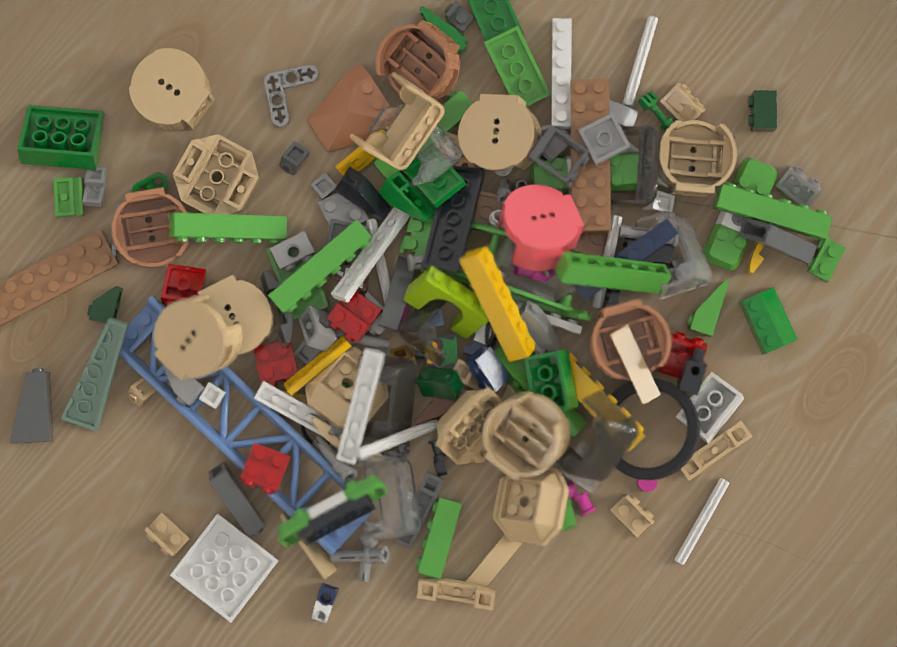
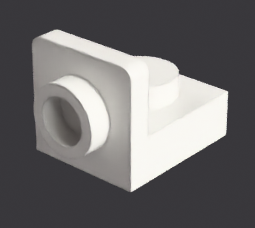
(662, 203)

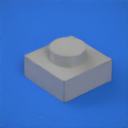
(323, 185)

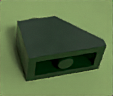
(105, 306)

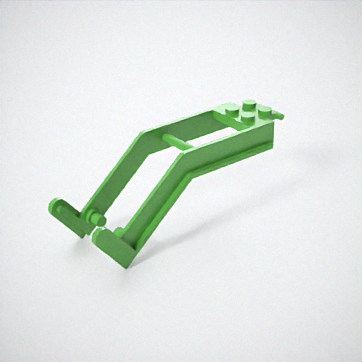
(418, 241)

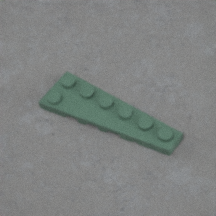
(92, 390)

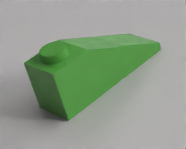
(706, 315)

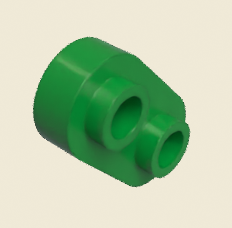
(149, 182)

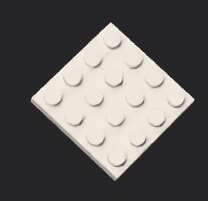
(224, 567)

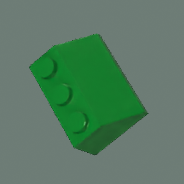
(768, 321)
(552, 377)

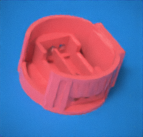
(542, 240)

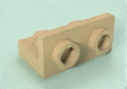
(682, 103)
(632, 514)
(167, 535)

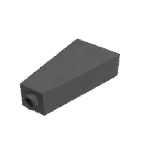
(777, 240)
(34, 411)
(236, 499)

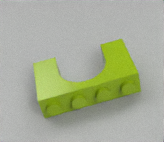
(437, 285)

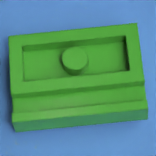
(68, 197)

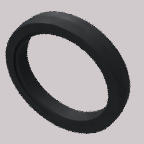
(690, 443)

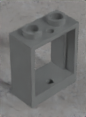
(543, 144)

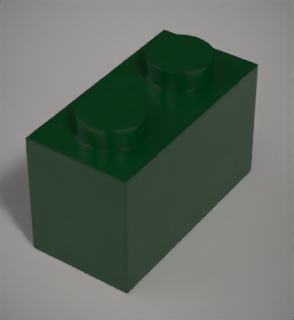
(763, 110)
(439, 383)

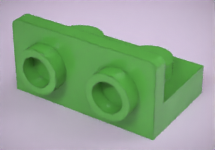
(825, 259)

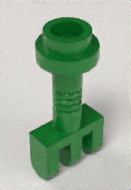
(649, 101)

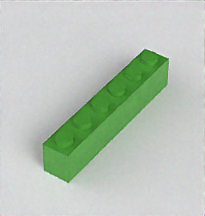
(453, 113)
(773, 212)
(228, 227)
(319, 266)
(612, 272)
(519, 383)

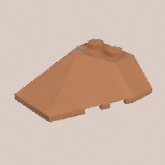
(348, 110)

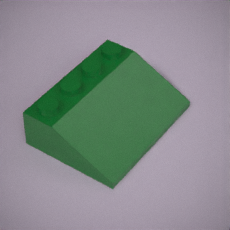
(61, 137)

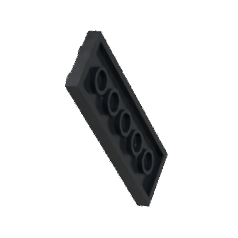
(454, 224)

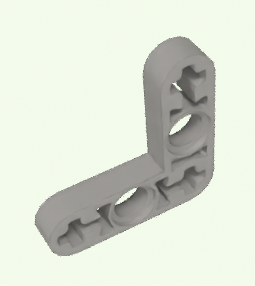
(283, 84)

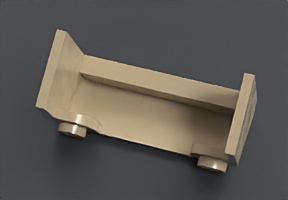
(408, 130)

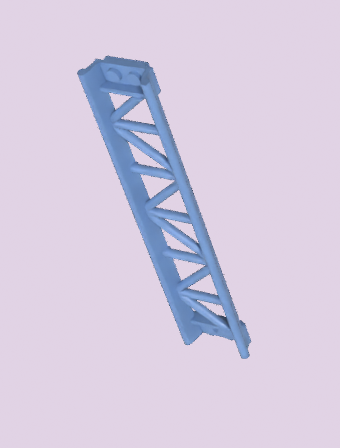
(141, 329)

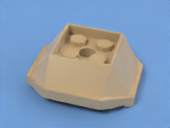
(205, 159)
(331, 399)
(463, 425)
(544, 513)

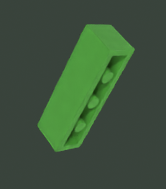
(439, 538)

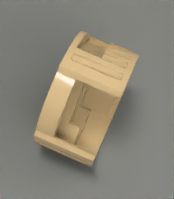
(160, 105)
(516, 136)
(713, 157)
(250, 308)
(209, 350)
(510, 423)

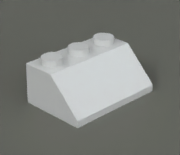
(714, 406)

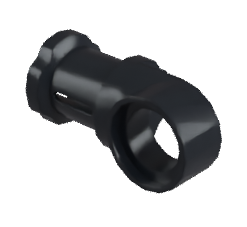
(438, 460)

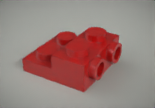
(182, 283)
(354, 317)
(679, 349)
(275, 362)
(264, 469)

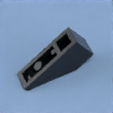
(362, 193)

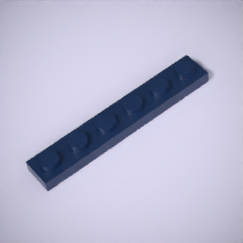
(638, 250)

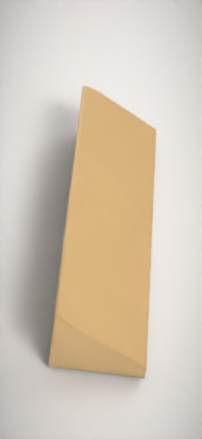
(635, 364)
(316, 555)

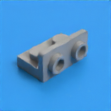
(799, 186)

